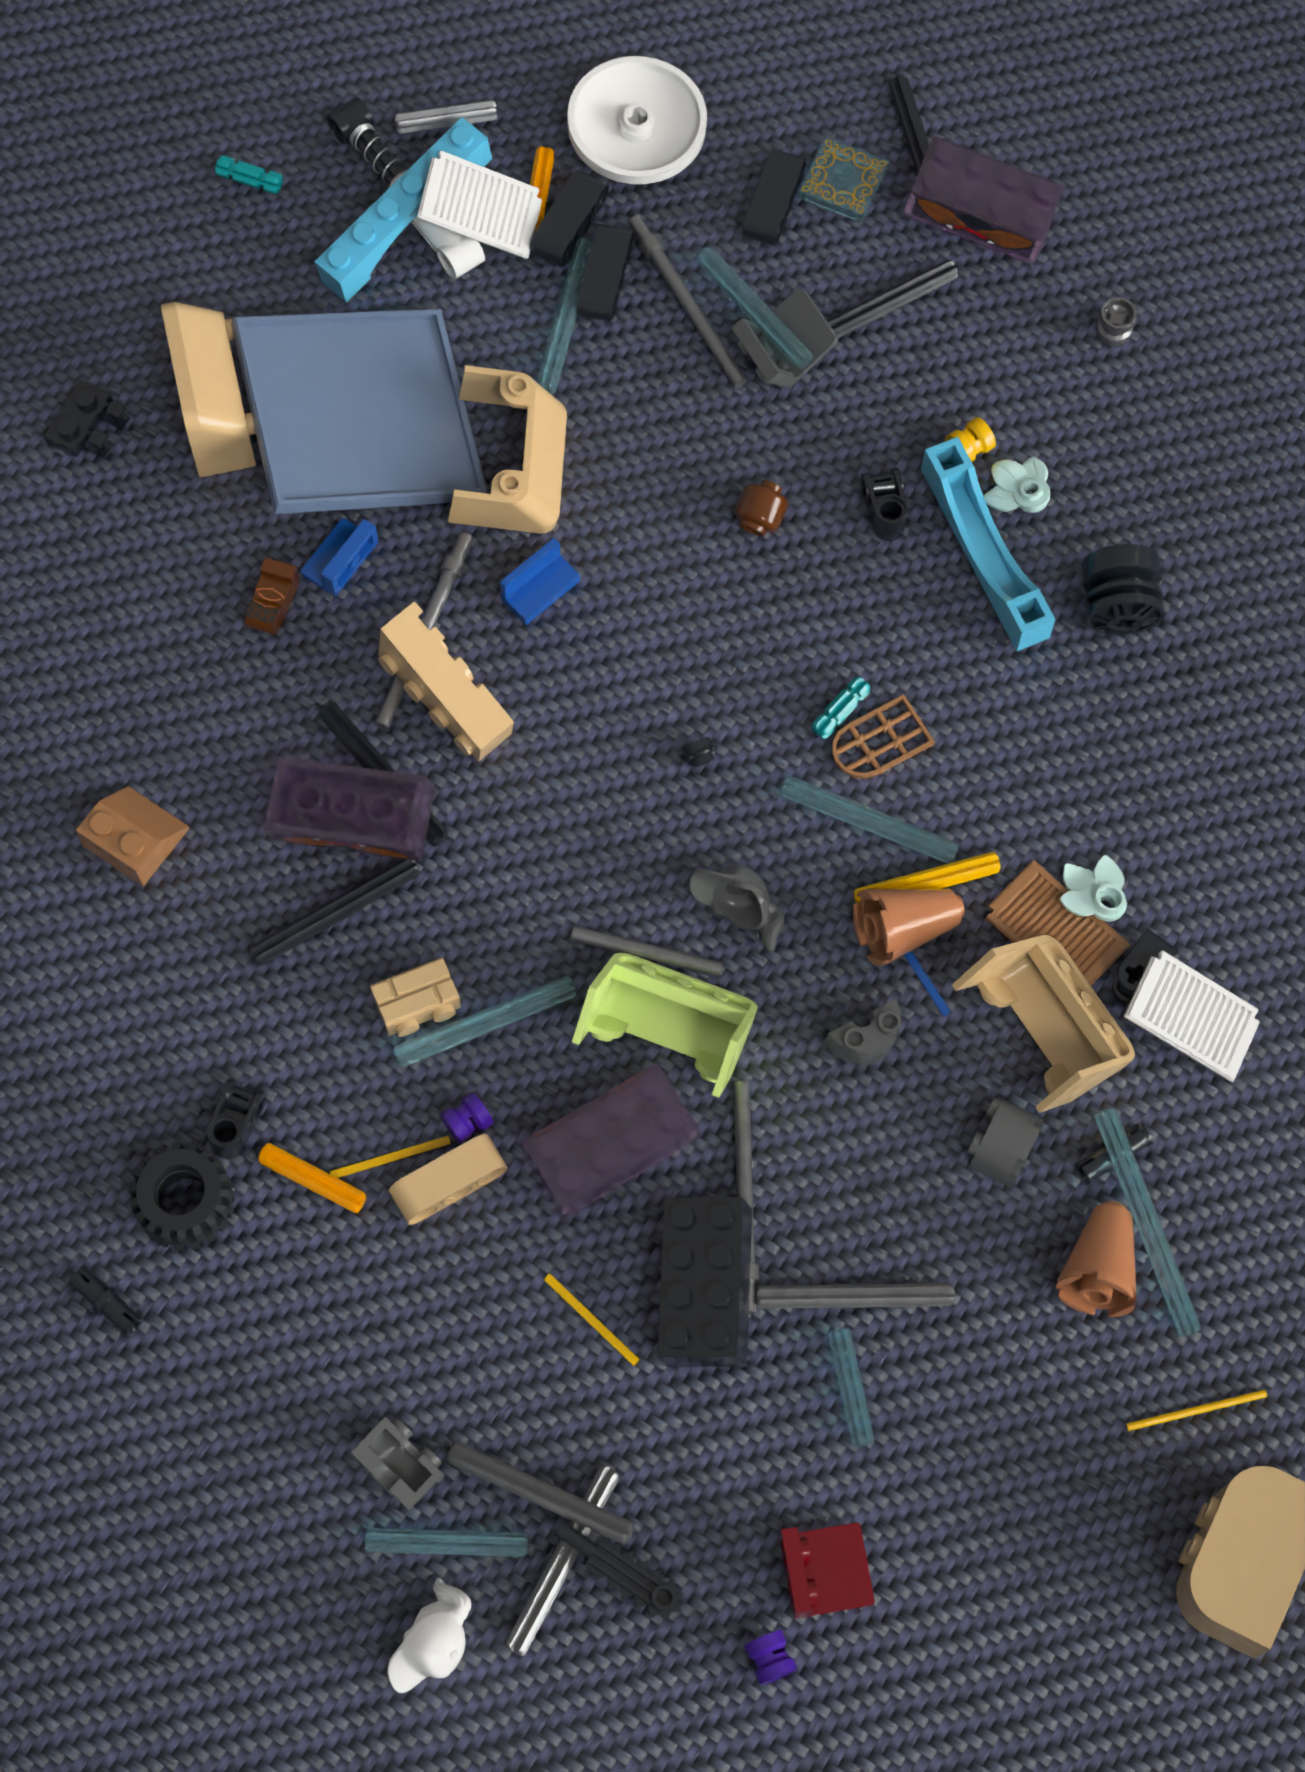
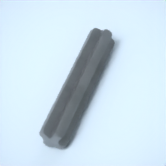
(445, 116)

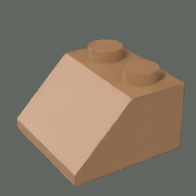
(131, 833)

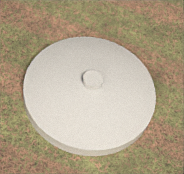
(636, 120)

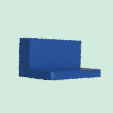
(340, 555)
(538, 583)

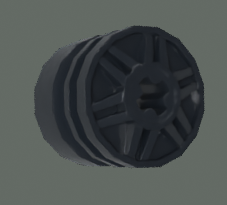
(1122, 589)

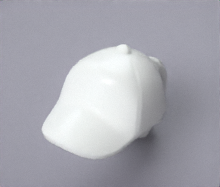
(433, 1642)

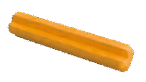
(541, 177)
(312, 1177)

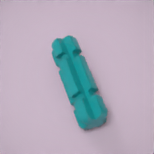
(249, 174)
(840, 707)

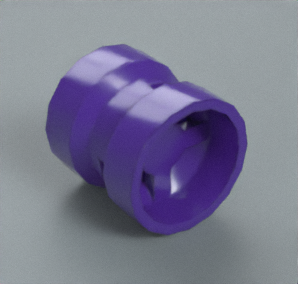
(466, 1118)
(770, 1657)

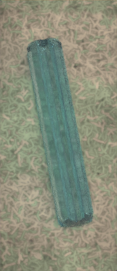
(851, 1387)

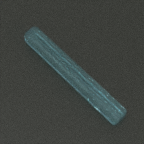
(446, 1542)

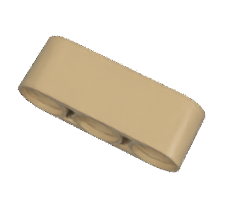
(448, 1179)

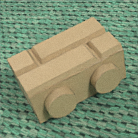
(416, 998)

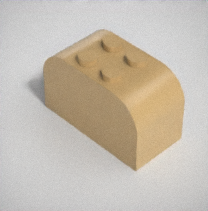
(1245, 1559)

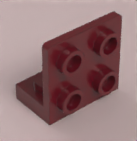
(826, 1570)

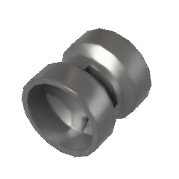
(1116, 321)

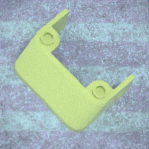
(669, 1011)

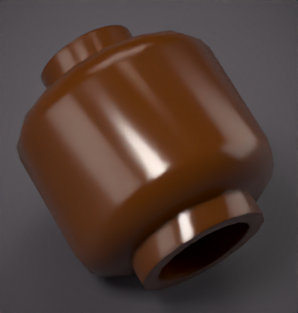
(761, 508)

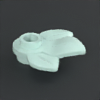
(1015, 483)
(1089, 888)

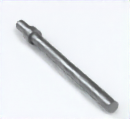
(653, 249)
(451, 569)
(744, 1169)

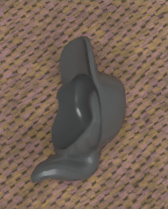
(741, 898)

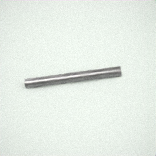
(647, 951)

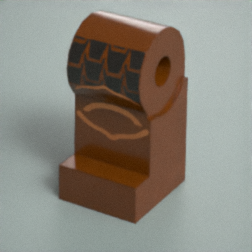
(272, 596)

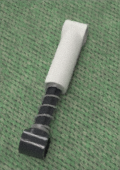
(354, 125)

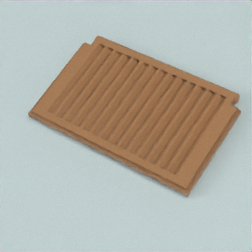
(1033, 909)

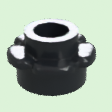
(699, 752)

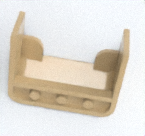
(208, 388)
(523, 498)
(1057, 1011)

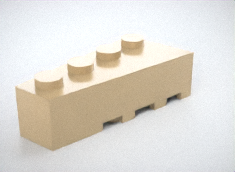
(442, 684)

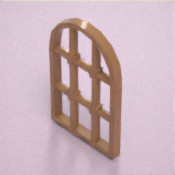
(886, 726)

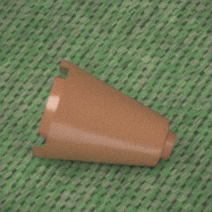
(903, 919)
(1102, 1264)

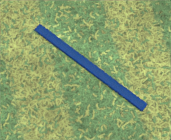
(927, 983)

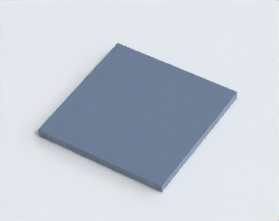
(357, 409)

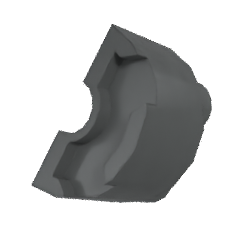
(868, 1043)
(1006, 1143)
(397, 1463)

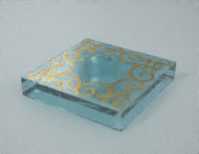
(843, 179)

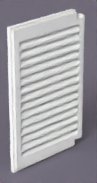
(480, 204)
(1193, 1015)

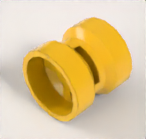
(975, 437)

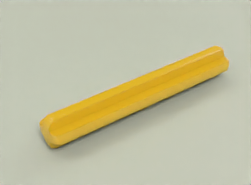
(941, 876)

